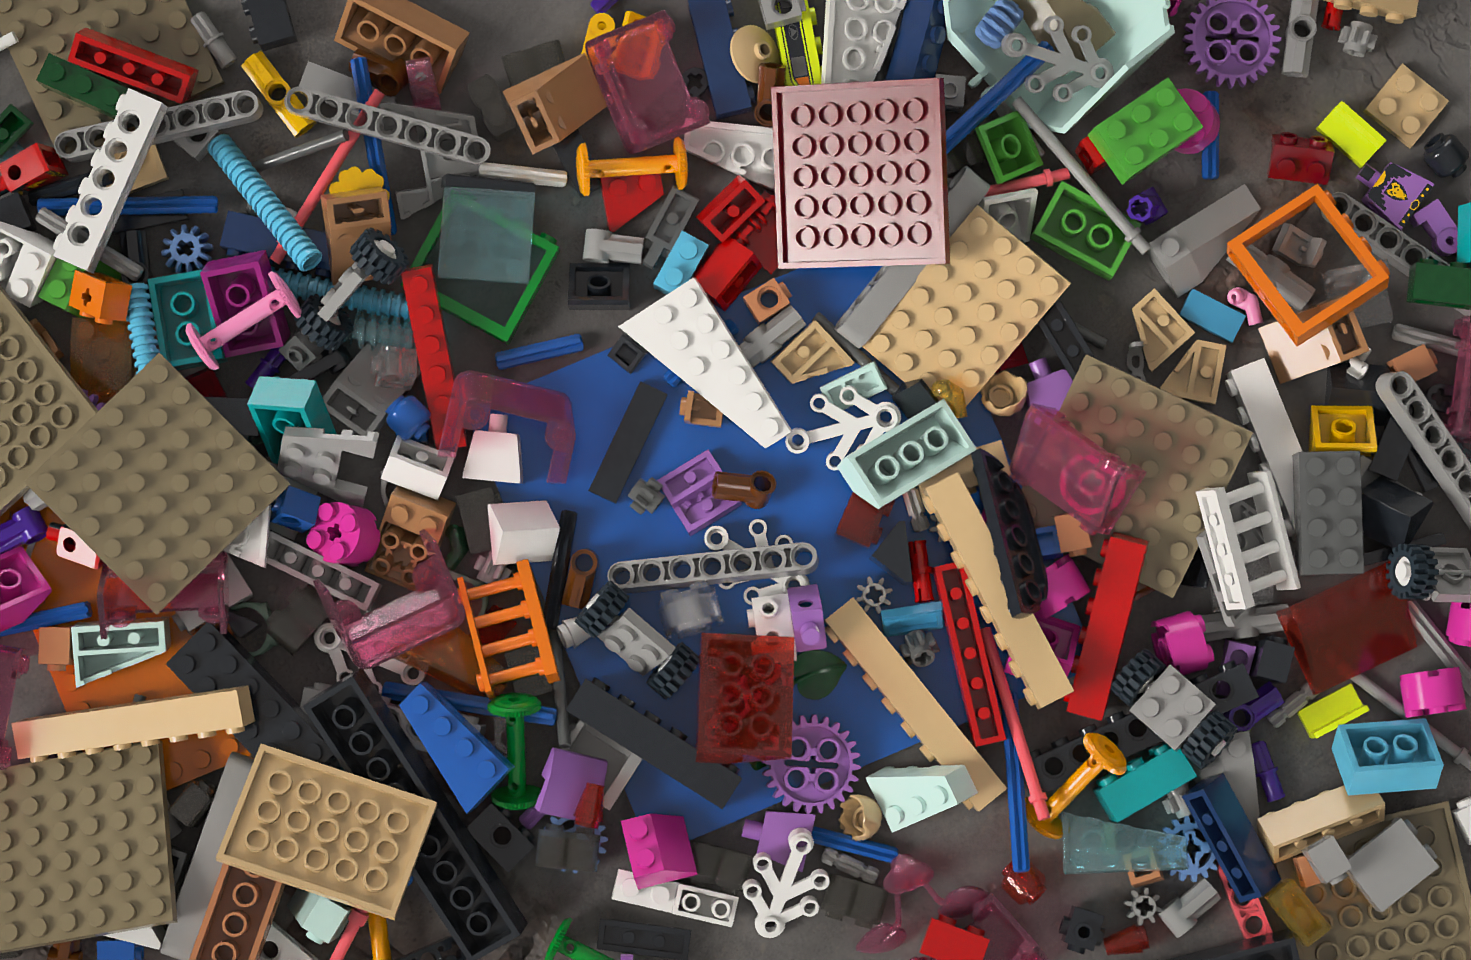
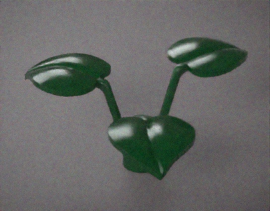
(816, 677)

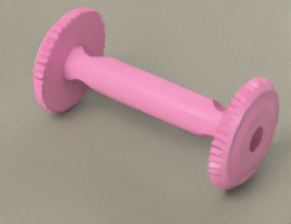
(243, 321)

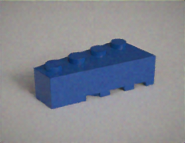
(457, 748)

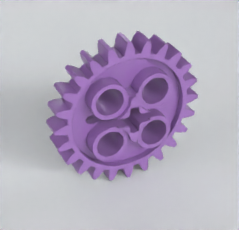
(1232, 66)
(808, 791)

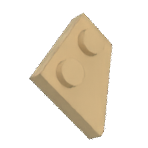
(1159, 328)
(810, 355)
(1197, 373)

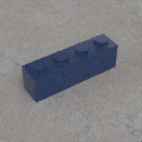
(713, 36)
(918, 41)
(249, 234)
(1231, 838)

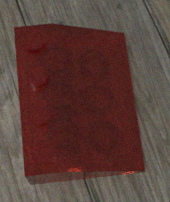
(1348, 628)
(744, 698)

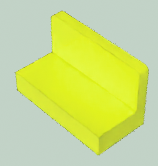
(1351, 134)
(1331, 711)

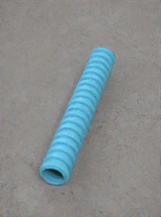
(264, 202)
(362, 298)
(141, 326)

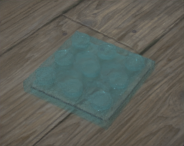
(486, 235)

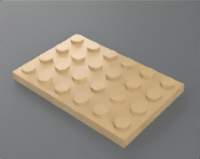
(968, 313)
(327, 831)

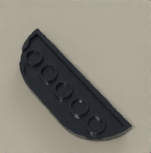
(1012, 536)

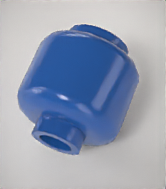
(408, 417)

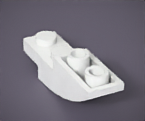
(677, 899)

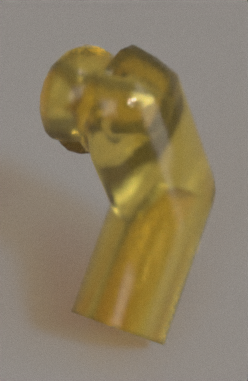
(952, 393)

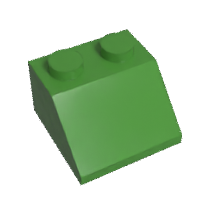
(1008, 146)
(59, 284)

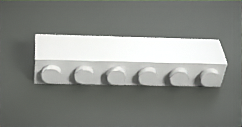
(1271, 428)

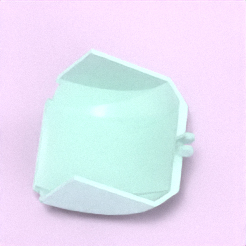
(1139, 30)

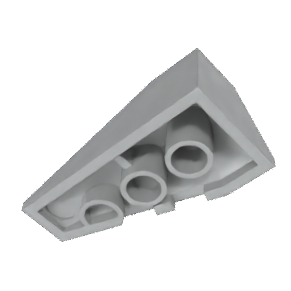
(1197, 244)
(1239, 769)

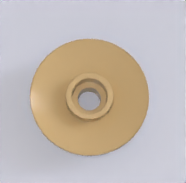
(750, 48)

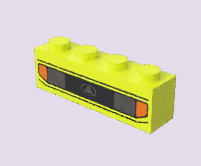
(799, 47)

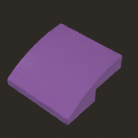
(691, 496)
(565, 781)

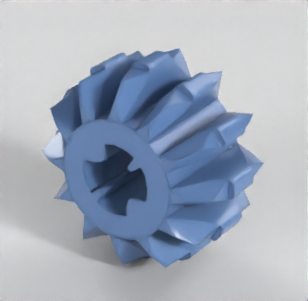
(998, 22)
(191, 239)

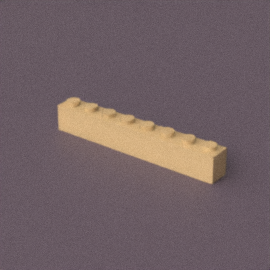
(973, 552)
(910, 699)
(133, 722)

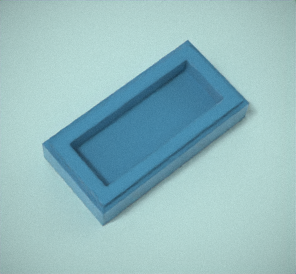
(1211, 315)
(911, 618)

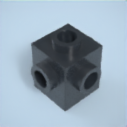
(1093, 932)

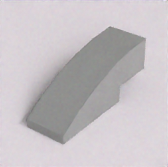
(333, 83)

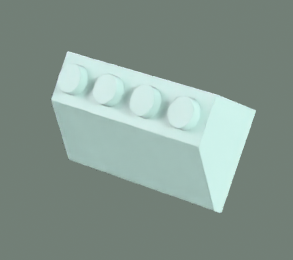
(906, 455)

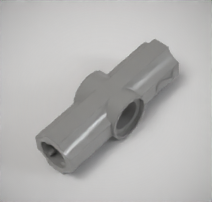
(1297, 48)
(1291, 287)
(769, 337)
(1253, 623)

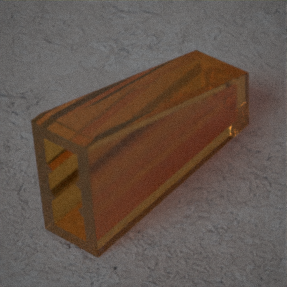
(452, 661)

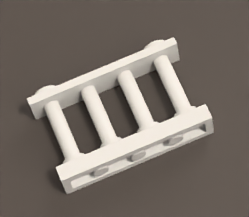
(1225, 545)

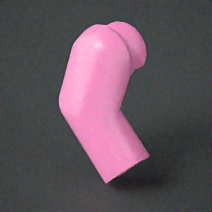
(1248, 302)

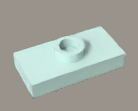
(865, 379)

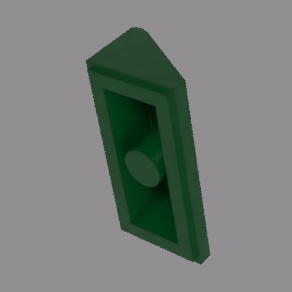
(12, 127)

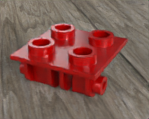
(760, 233)

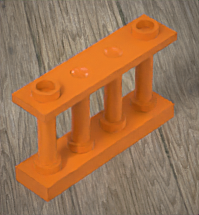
(536, 636)

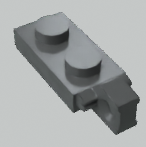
(668, 225)

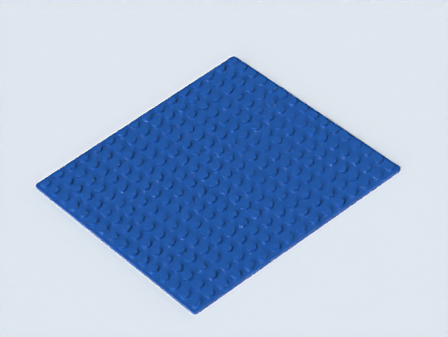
(803, 506)

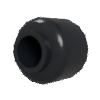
(1446, 155)

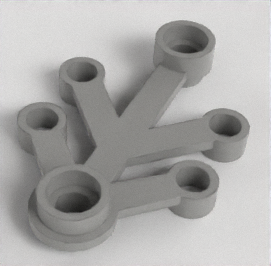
(1063, 61)

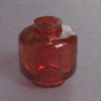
(1023, 886)

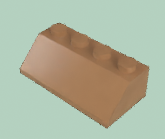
(404, 32)

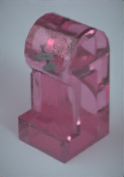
(423, 84)

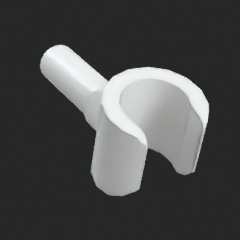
(1358, 366)

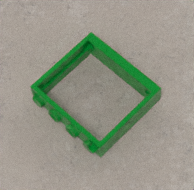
(502, 333)

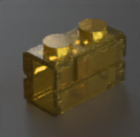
(1297, 912)

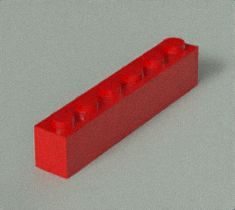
(431, 345)
(1107, 625)
(969, 655)

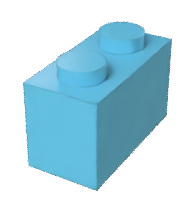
(681, 263)

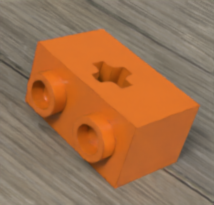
(100, 297)

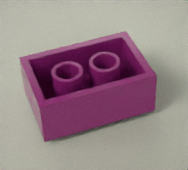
(235, 285)

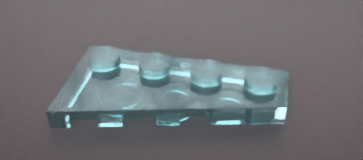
(1112, 847)

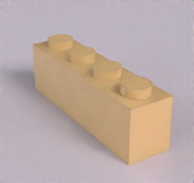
(1307, 821)

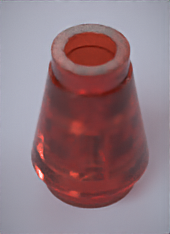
(590, 806)
(1127, 941)

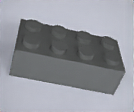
(1328, 513)

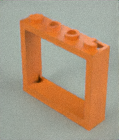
(1295, 329)

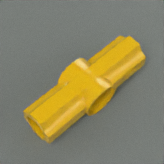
(267, 80)

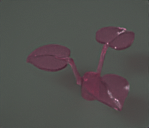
(907, 875)

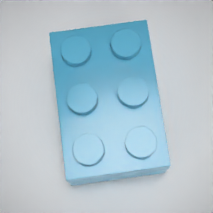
(1387, 756)

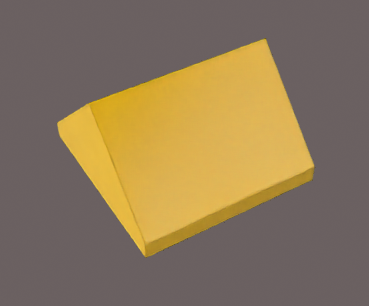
(1343, 429)

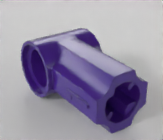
(1146, 207)
(24, 528)
(1258, 708)

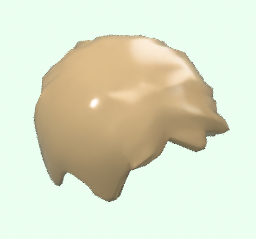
(1004, 394)
(860, 817)

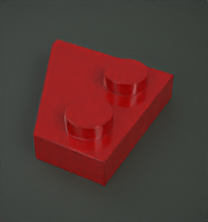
(628, 196)

